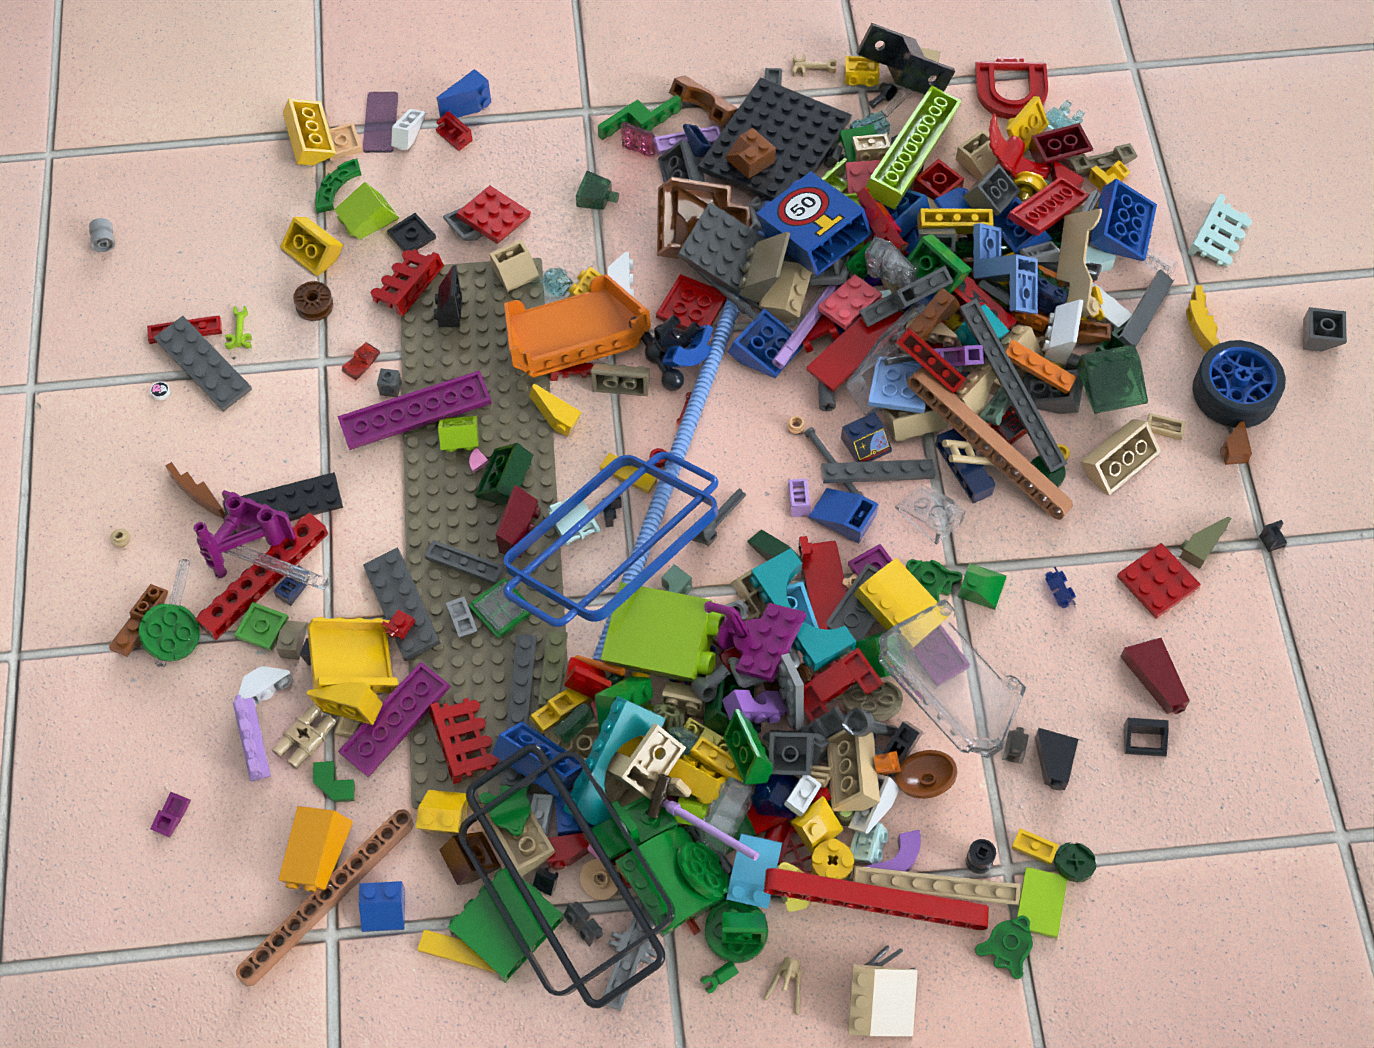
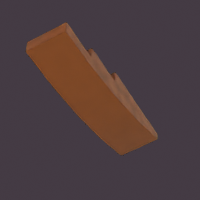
(1088, 332)
(197, 492)

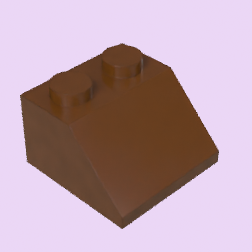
(460, 863)

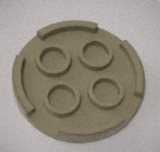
(882, 702)

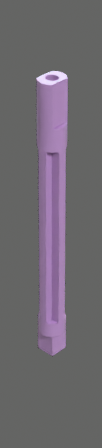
(803, 329)

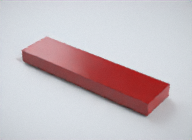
(205, 326)

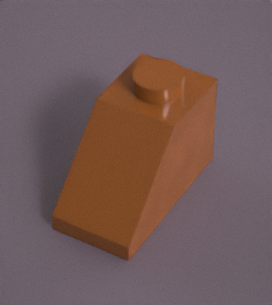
(1236, 446)

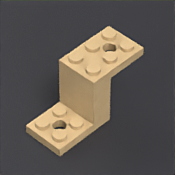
(642, 768)

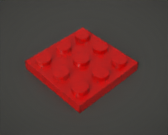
(493, 214)
(691, 302)
(1158, 580)

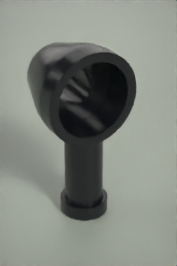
(887, 92)

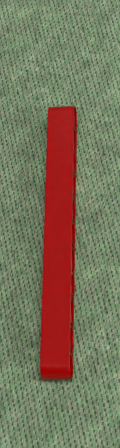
(876, 899)

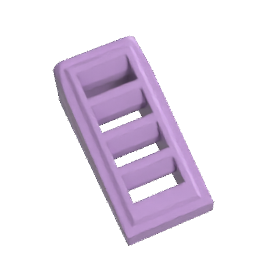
(799, 509)

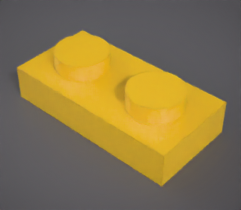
(1034, 846)

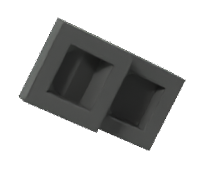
(826, 723)

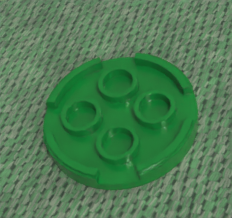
(169, 632)
(702, 869)
(713, 934)

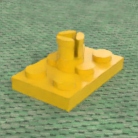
(1028, 122)

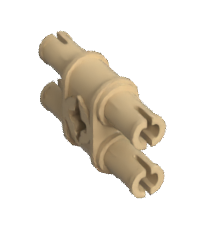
(305, 745)

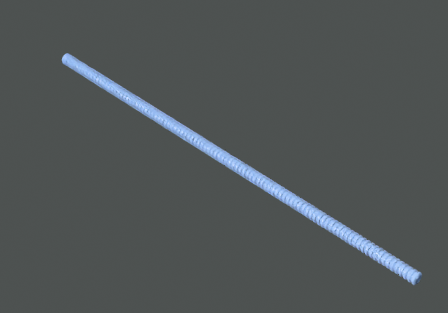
(681, 442)

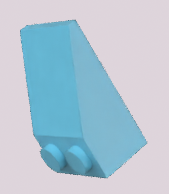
(749, 875)

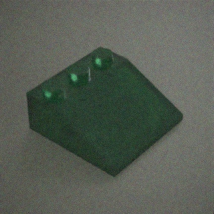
(1113, 378)

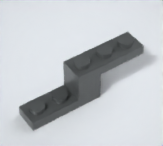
(906, 296)

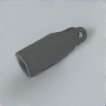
(826, 398)

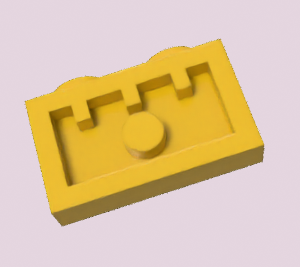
(583, 284)

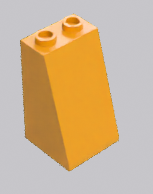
(313, 848)

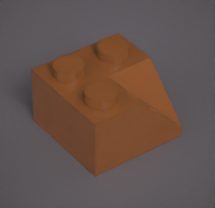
(751, 153)

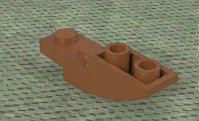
(128, 636)

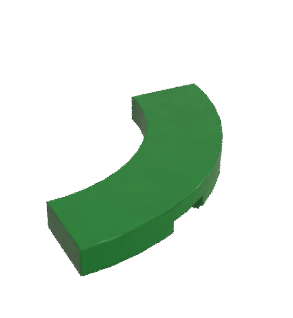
(332, 182)

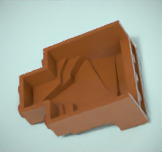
(681, 206)

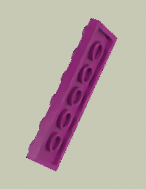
(396, 718)

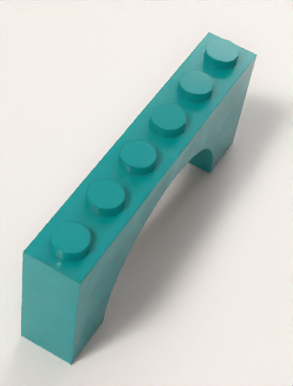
(815, 644)
(623, 723)

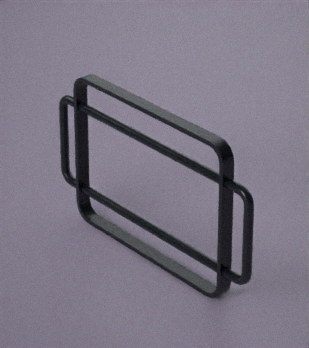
(650, 934)

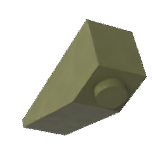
(1202, 543)

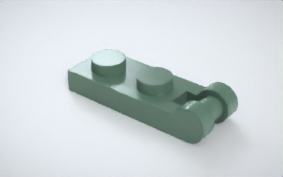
(997, 406)

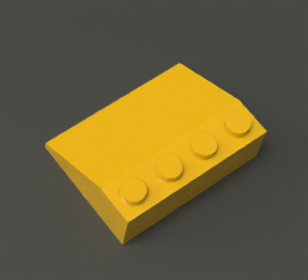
(893, 595)

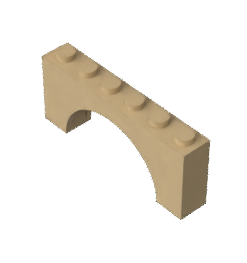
(978, 383)

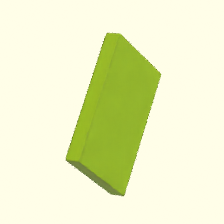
(1042, 901)

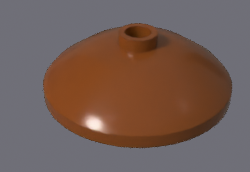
(926, 774)

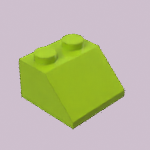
(458, 433)

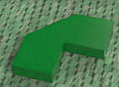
(335, 789)

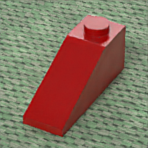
(567, 850)

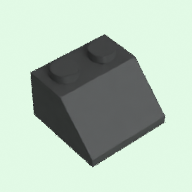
(791, 753)

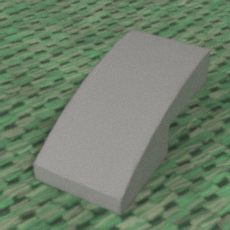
(461, 617)

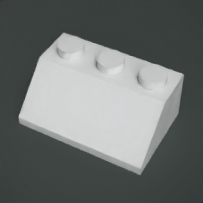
(1062, 331)

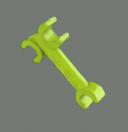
(239, 338)

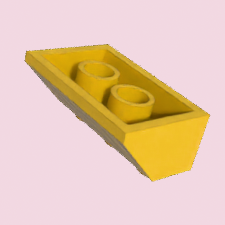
(310, 245)

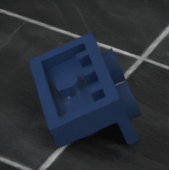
(1049, 296)

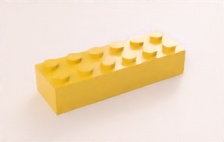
(694, 773)

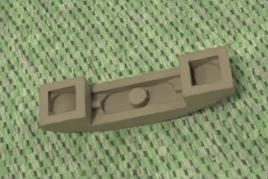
(1083, 164)

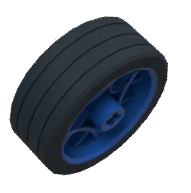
(1242, 365)

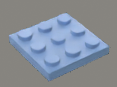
(891, 389)

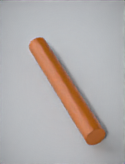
(602, 665)

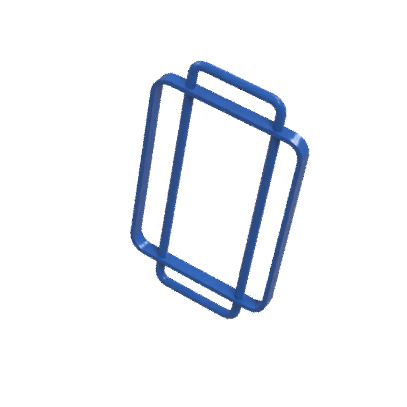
(641, 578)

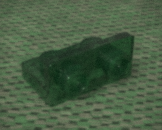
(573, 723)

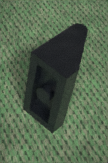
(1146, 726)

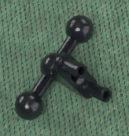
(665, 337)

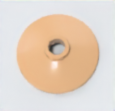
(593, 884)

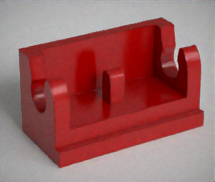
(454, 131)

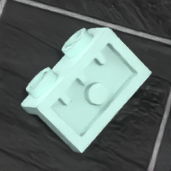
(869, 847)

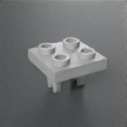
(834, 275)

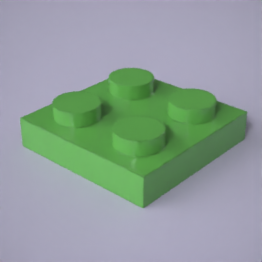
(261, 626)

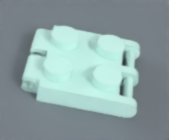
(571, 519)

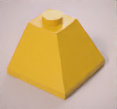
(817, 824)

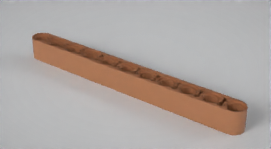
(990, 443)
(322, 907)

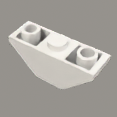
(620, 272)
(264, 682)

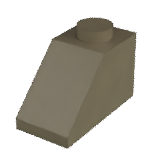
(291, 639)

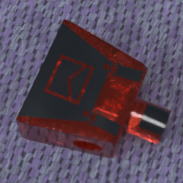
(1010, 427)

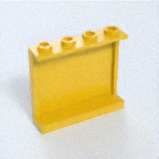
(351, 652)

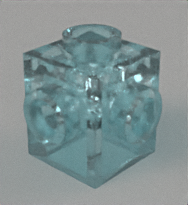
(556, 281)

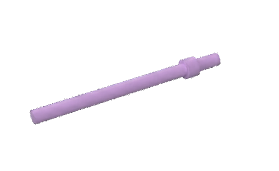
(675, 809)

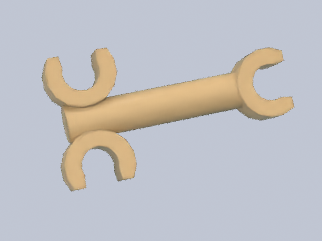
(801, 65)

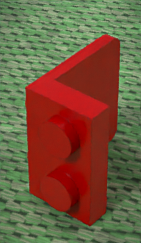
(585, 678)

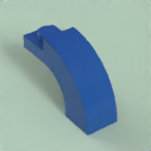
(694, 354)

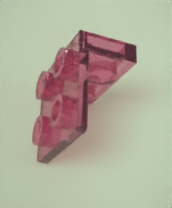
(638, 139)

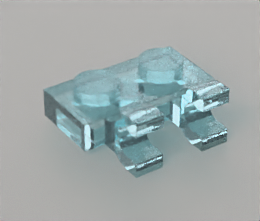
(1058, 119)

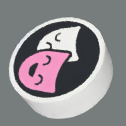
(160, 391)

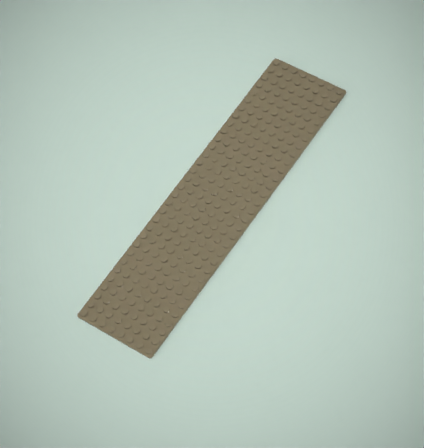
(444, 509)

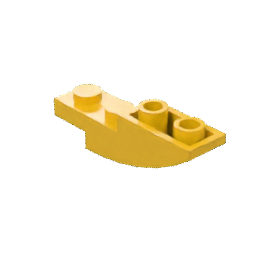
(1200, 322)
(558, 709)

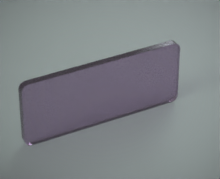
(379, 119)

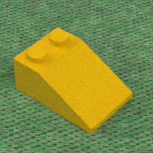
(348, 701)

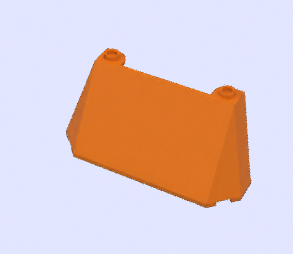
(575, 328)

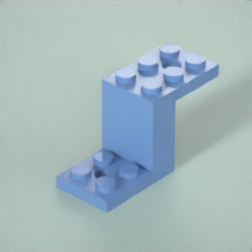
(1017, 269)

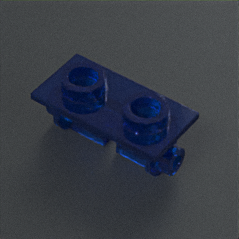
(1065, 594)

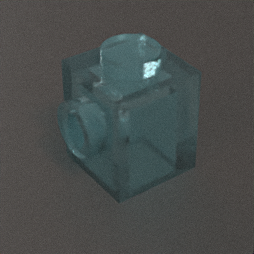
(685, 737)

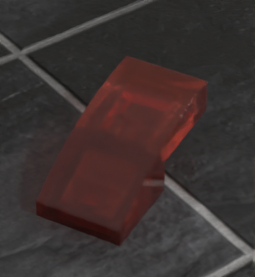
(362, 360)

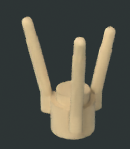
(789, 970)

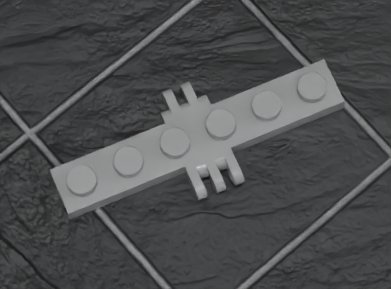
(629, 964)

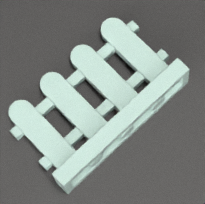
(1216, 238)

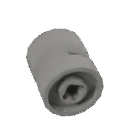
(101, 235)

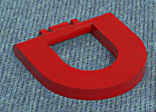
(1001, 106)

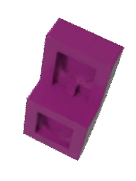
(171, 814)

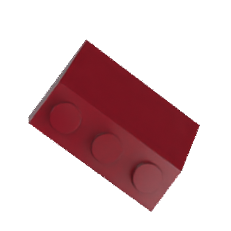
(1059, 144)
(517, 519)

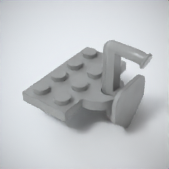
(790, 685)

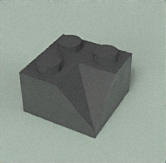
(1324, 329)

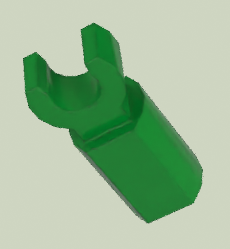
(720, 976)

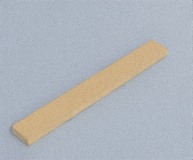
(940, 885)

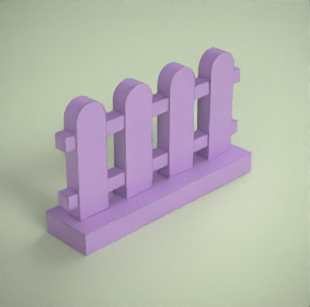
(251, 738)

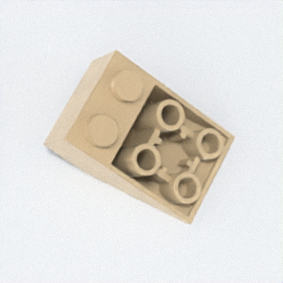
(976, 154)

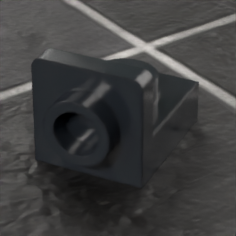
(610, 512)

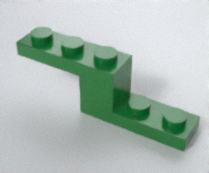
(639, 116)

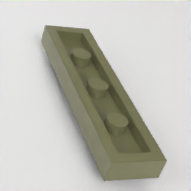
(553, 666)

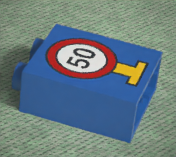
(819, 221)

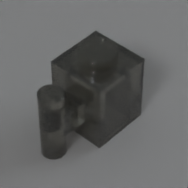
(1015, 746)

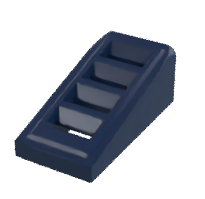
(697, 140)
(289, 598)

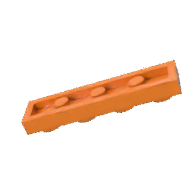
(1040, 366)

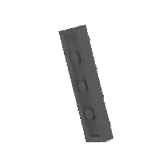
(464, 562)

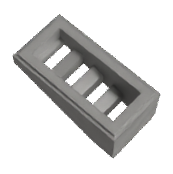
(1043, 252)

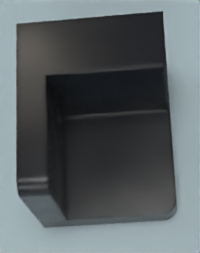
(1272, 536)

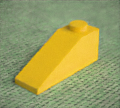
(557, 412)

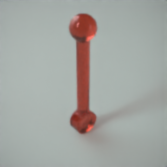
(688, 394)

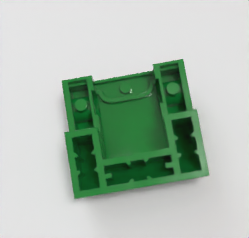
(662, 858)

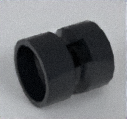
(980, 856)

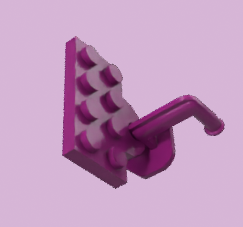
(758, 640)

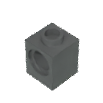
(389, 382)

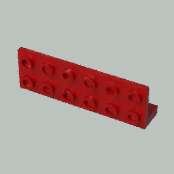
(822, 577)

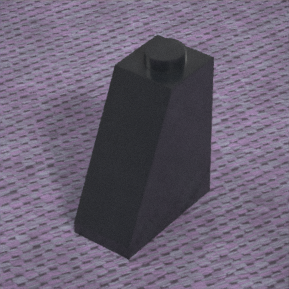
(1056, 757)

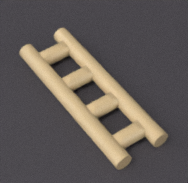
(968, 447)

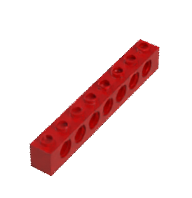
(260, 585)

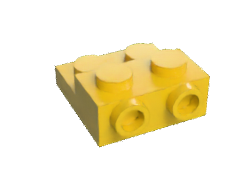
(861, 71)

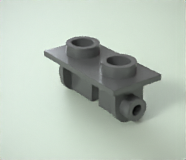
(575, 916)

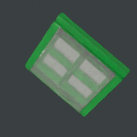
(497, 611)

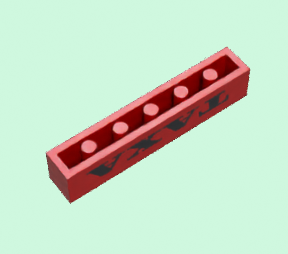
(969, 291)

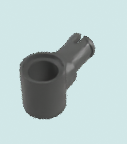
(707, 687)

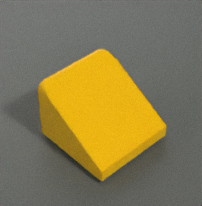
(1119, 170)

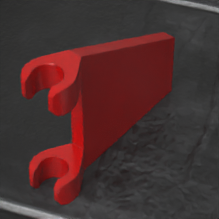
(822, 326)

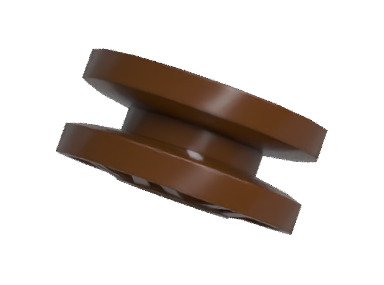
(313, 301)

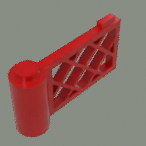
(782, 833)

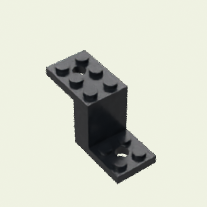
(904, 60)

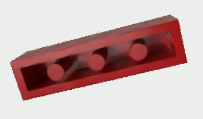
(930, 360)

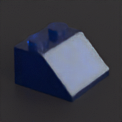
(770, 796)

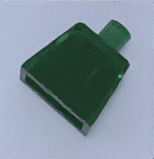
(595, 192)

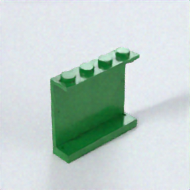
(487, 932)

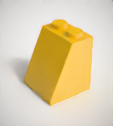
(442, 812)

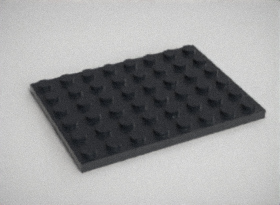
(792, 123)

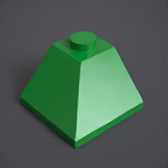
(982, 586)

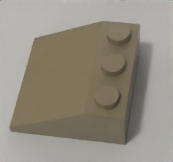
(763, 266)

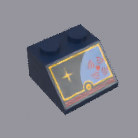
(866, 438)

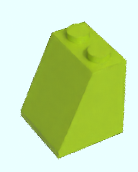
(365, 212)

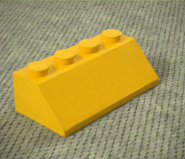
(308, 131)

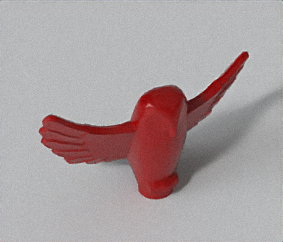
(1010, 153)

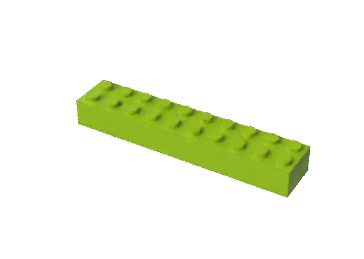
(912, 147)

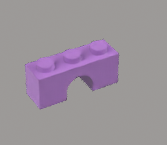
(764, 708)

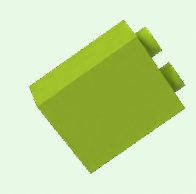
(662, 635)

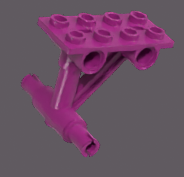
(251, 523)

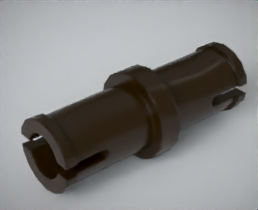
(658, 795)

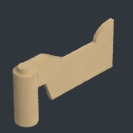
(1073, 256)

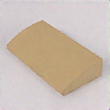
(529, 848)

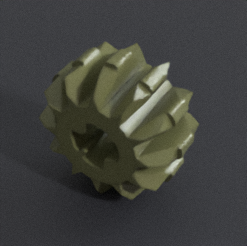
(673, 716)

